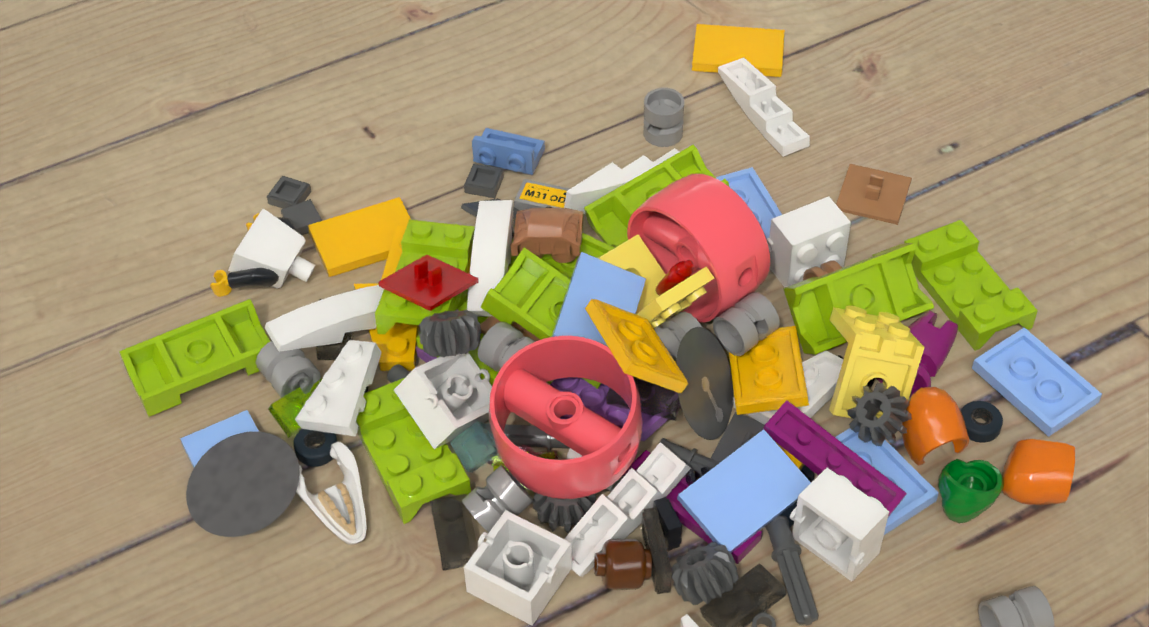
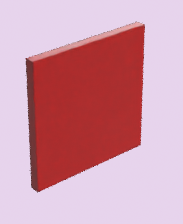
(428, 282)

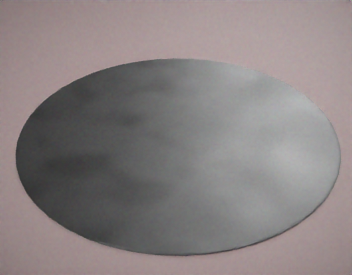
(242, 484)

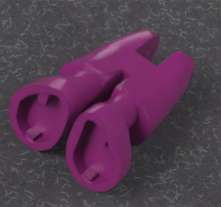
(936, 345)

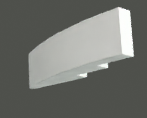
(762, 106)
(607, 180)
(490, 250)
(326, 320)
(622, 509)

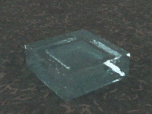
(474, 446)

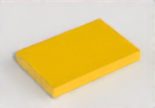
(724, 44)
(358, 236)
(636, 346)
(769, 374)

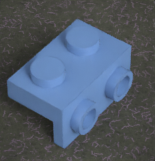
(507, 151)

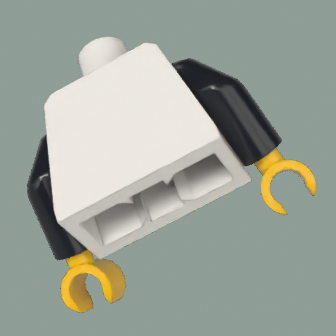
(265, 256)

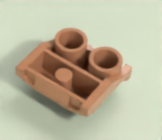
(549, 232)

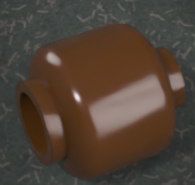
(623, 564)

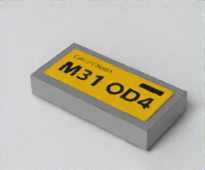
(539, 195)

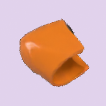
(933, 423)
(1039, 472)

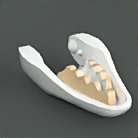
(341, 505)

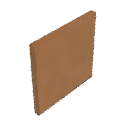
(873, 194)

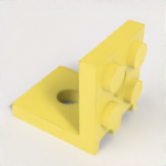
(637, 258)
(875, 349)

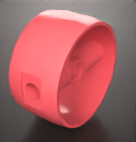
(711, 227)
(524, 391)

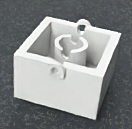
(807, 240)
(446, 397)
(839, 523)
(518, 567)

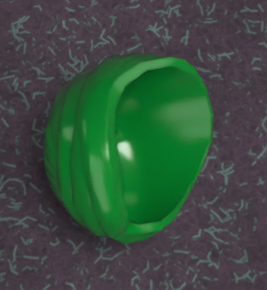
(968, 488)

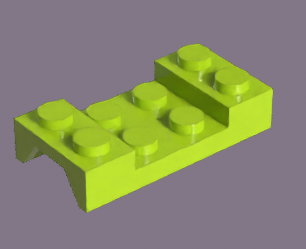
(612, 212)
(439, 240)
(873, 284)
(967, 285)
(530, 296)
(194, 355)
(404, 456)

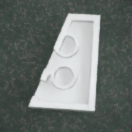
(820, 378)
(341, 391)

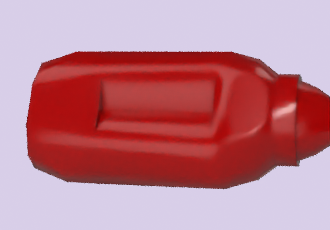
(676, 275)

